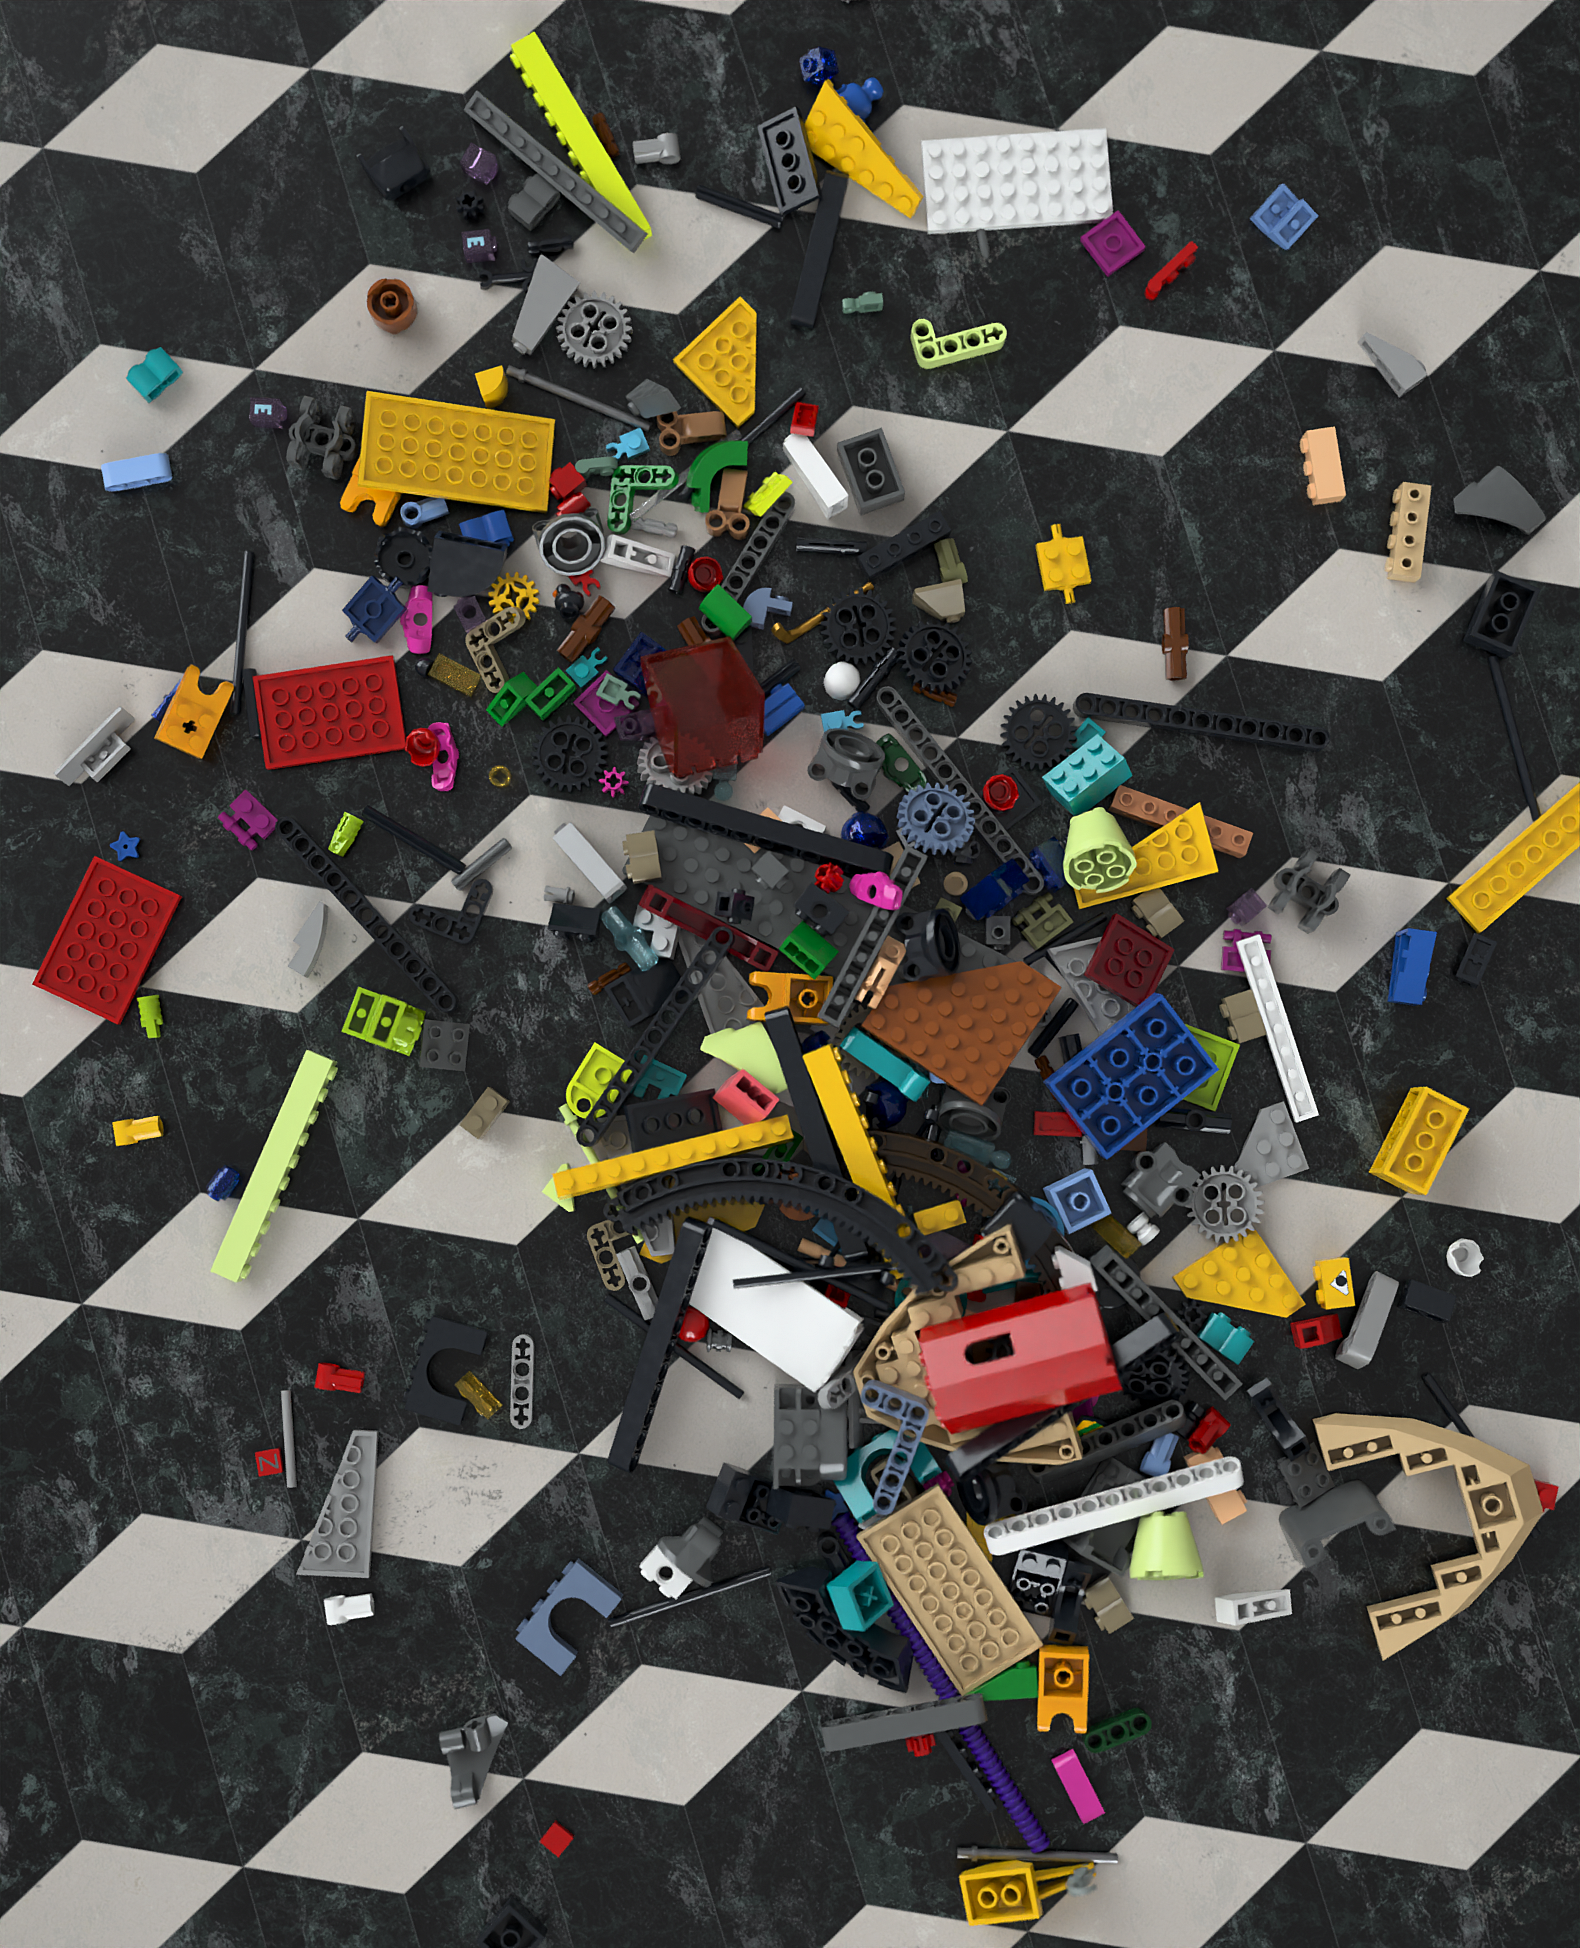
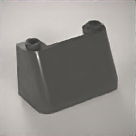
(1329, 1515)
(1108, 1543)

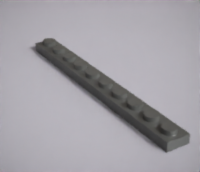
(555, 171)

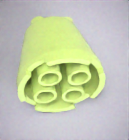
(1097, 852)
(1165, 1548)

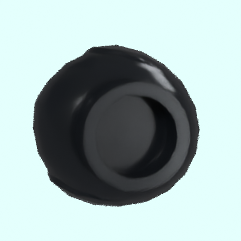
(568, 601)

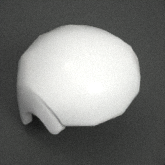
(841, 680)
(1464, 1257)

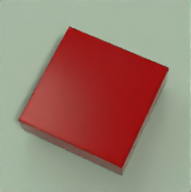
(556, 1838)

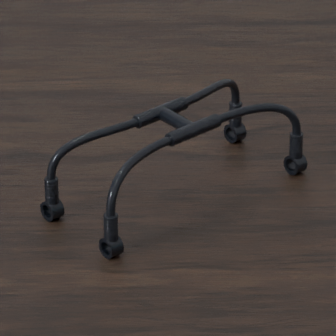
(930, 1116)

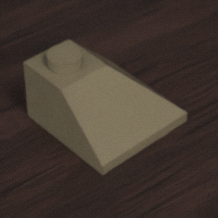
(941, 600)

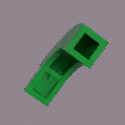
(708, 463)

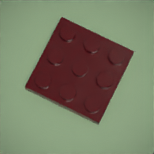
(1128, 961)

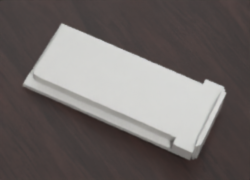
(783, 1321)

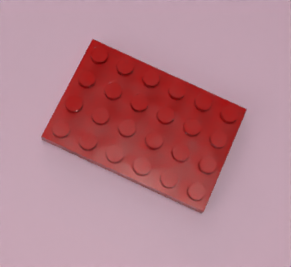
(329, 712)
(107, 940)

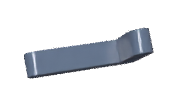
(902, 1443)

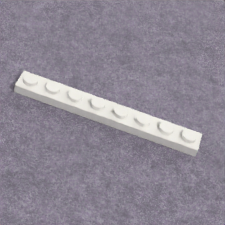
(1277, 1028)

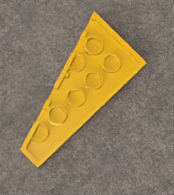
(854, 150)
(1164, 858)

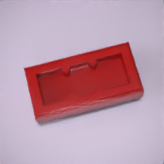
(804, 419)
(1055, 1124)

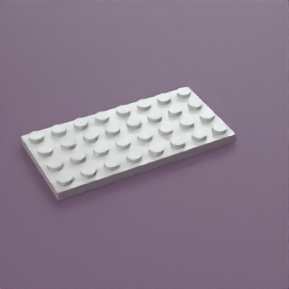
(1016, 180)

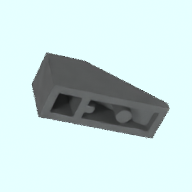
(651, 400)

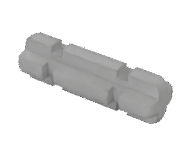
(655, 527)

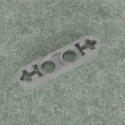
(525, 1381)
(833, 1401)

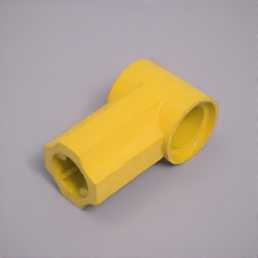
(132, 1130)

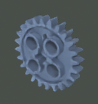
(954, 830)

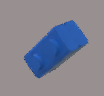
(780, 707)

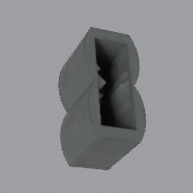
(533, 201)

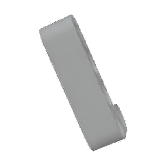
(1369, 1322)

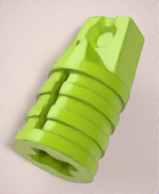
(345, 834)
(150, 1015)

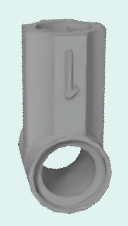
(662, 149)

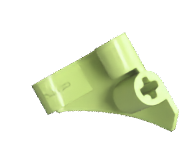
(748, 1050)

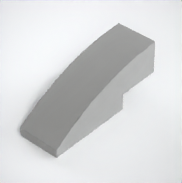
(311, 941)

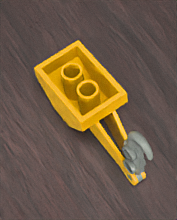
(1010, 1891)

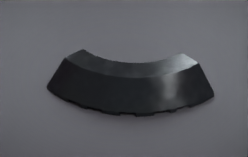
(868, 1652)

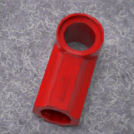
(333, 1377)
(1210, 1428)

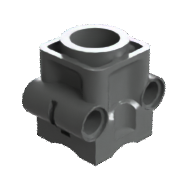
(1155, 1185)

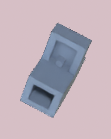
(761, 603)

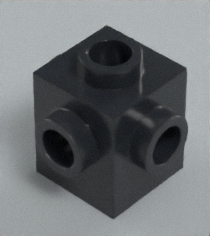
(734, 906)

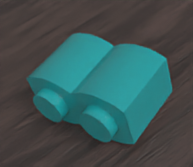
(154, 374)
(1225, 1338)

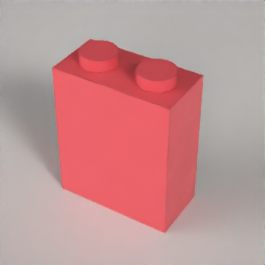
(745, 1098)

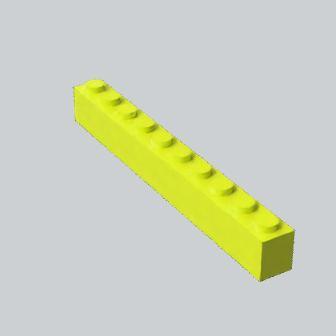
(573, 126)

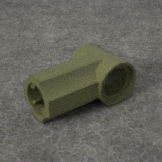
(949, 561)

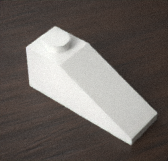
(637, 556)
(1252, 1606)

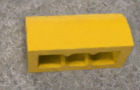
(492, 386)

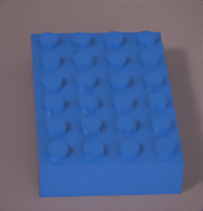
(1131, 1075)

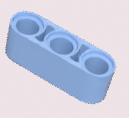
(136, 472)

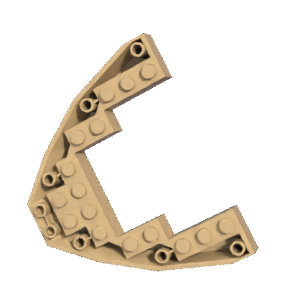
(896, 1350)
(1496, 1497)

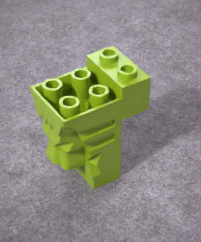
(384, 1021)

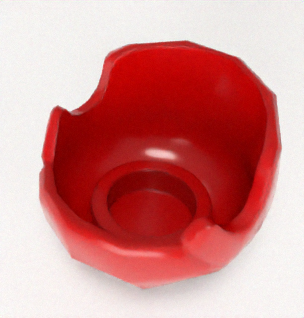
(705, 574)
(423, 746)
(1000, 792)
(694, 1325)

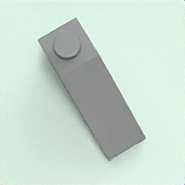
(1396, 366)

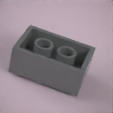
(870, 471)

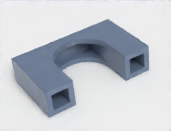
(538, 1634)

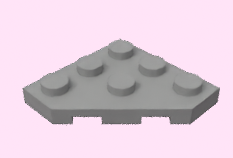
(1271, 1148)

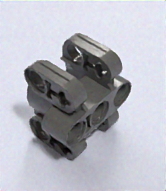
(302, 447)
(1314, 904)

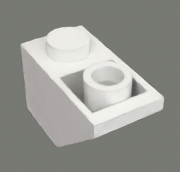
(1073, 1268)

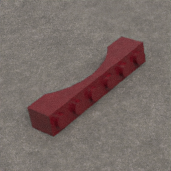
(703, 925)

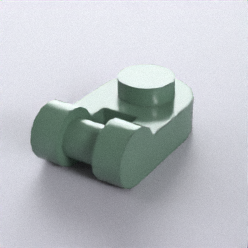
(604, 466)

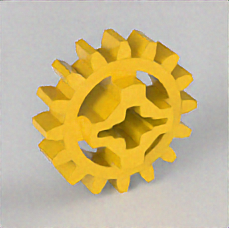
(523, 595)

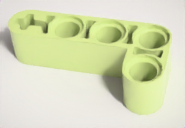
(958, 340)

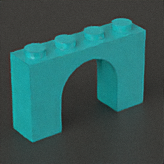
(854, 1485)

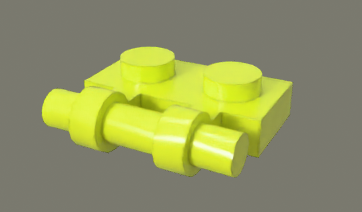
(767, 494)

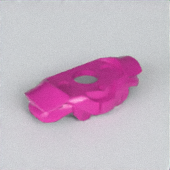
(418, 636)
(444, 773)
(887, 894)

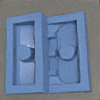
(1283, 217)

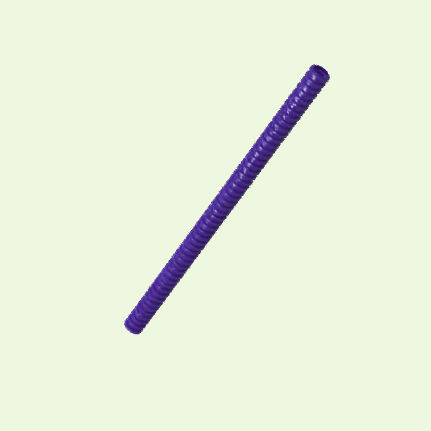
(944, 1688)

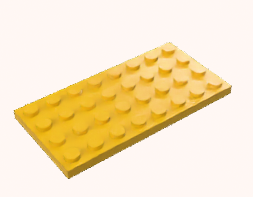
(456, 452)

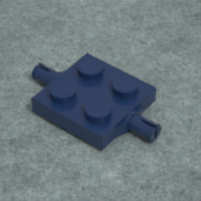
(374, 609)

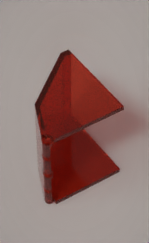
(704, 706)

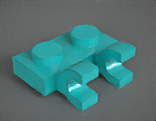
(662, 1077)

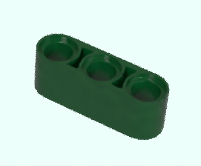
(1128, 1731)

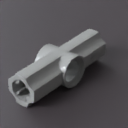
(633, 1268)

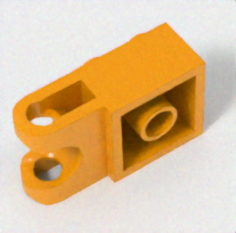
(354, 495)
(199, 709)
(788, 990)
(1063, 1693)

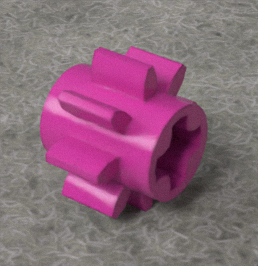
(609, 777)
(943, 1480)

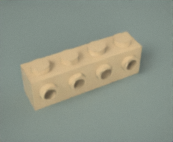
(1408, 532)

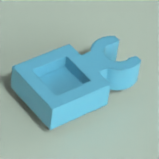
(632, 444)
(838, 720)

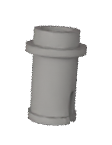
(560, 895)
(1089, 1152)

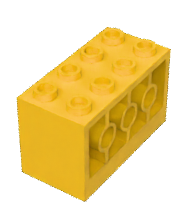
(1419, 1140)

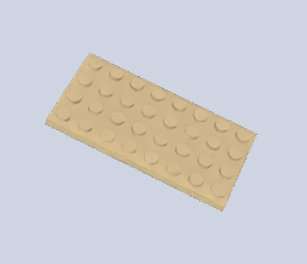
(950, 1589)

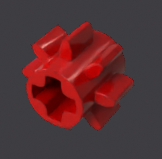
(829, 878)
(920, 1744)

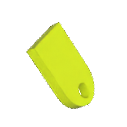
(593, 1078)

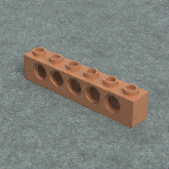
(1159, 813)

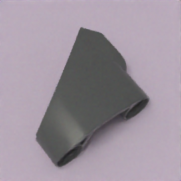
(1502, 499)
(470, 1756)

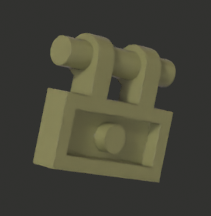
(1047, 926)

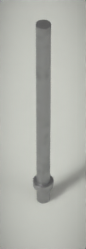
(523, 375)
(1064, 1856)

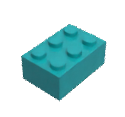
(1087, 776)

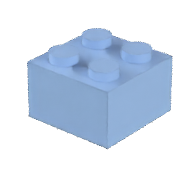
(1077, 1200)

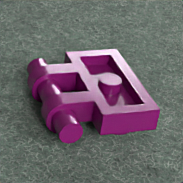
(254, 814)
(1230, 955)

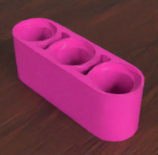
(1078, 1786)

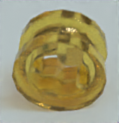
(504, 770)

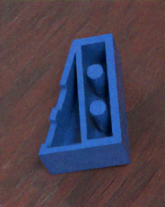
(1411, 966)

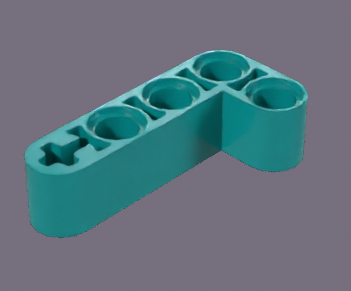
(885, 1063)

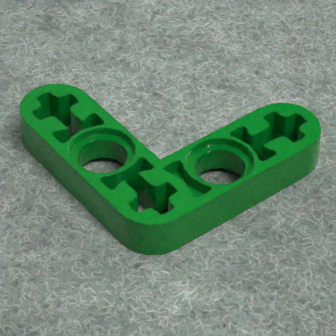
(628, 488)

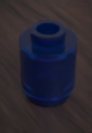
(222, 1183)

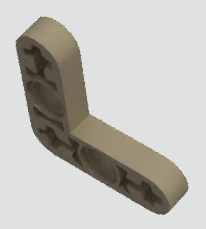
(486, 646)
(610, 1235)

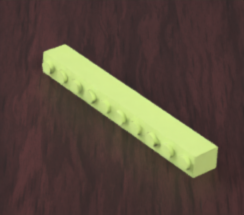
(274, 1166)

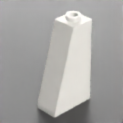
(816, 475)

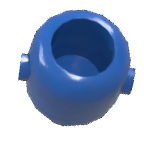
(860, 97)

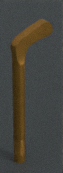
(791, 635)

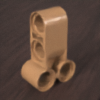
(691, 429)
(730, 505)

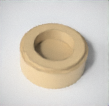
(955, 884)

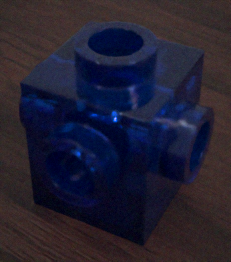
(819, 65)

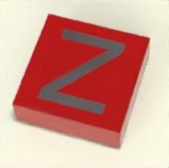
(269, 1462)

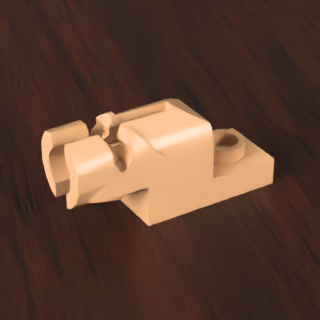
(882, 971)

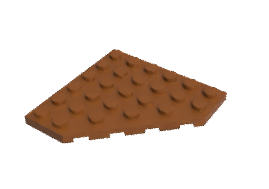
(964, 1023)

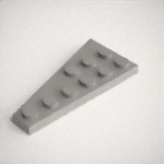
(345, 1526)

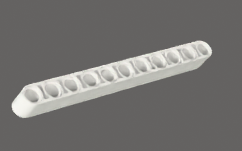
(1114, 1505)

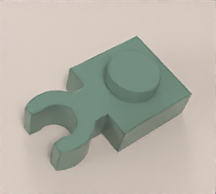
(867, 303)
(614, 691)

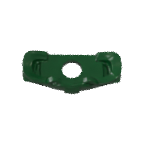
(911, 776)

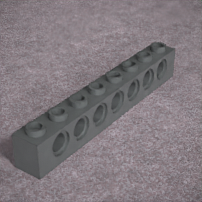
(869, 942)
(1150, 1306)

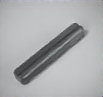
(481, 864)

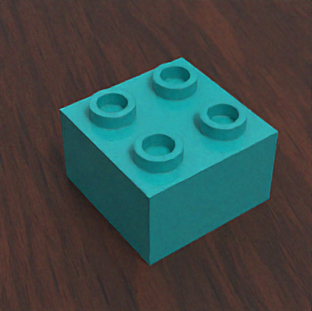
(860, 1595)

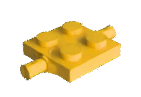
(1063, 563)

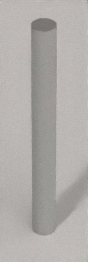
(288, 1438)

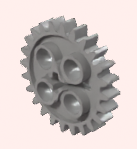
(575, 319)
(655, 770)
(1247, 1203)

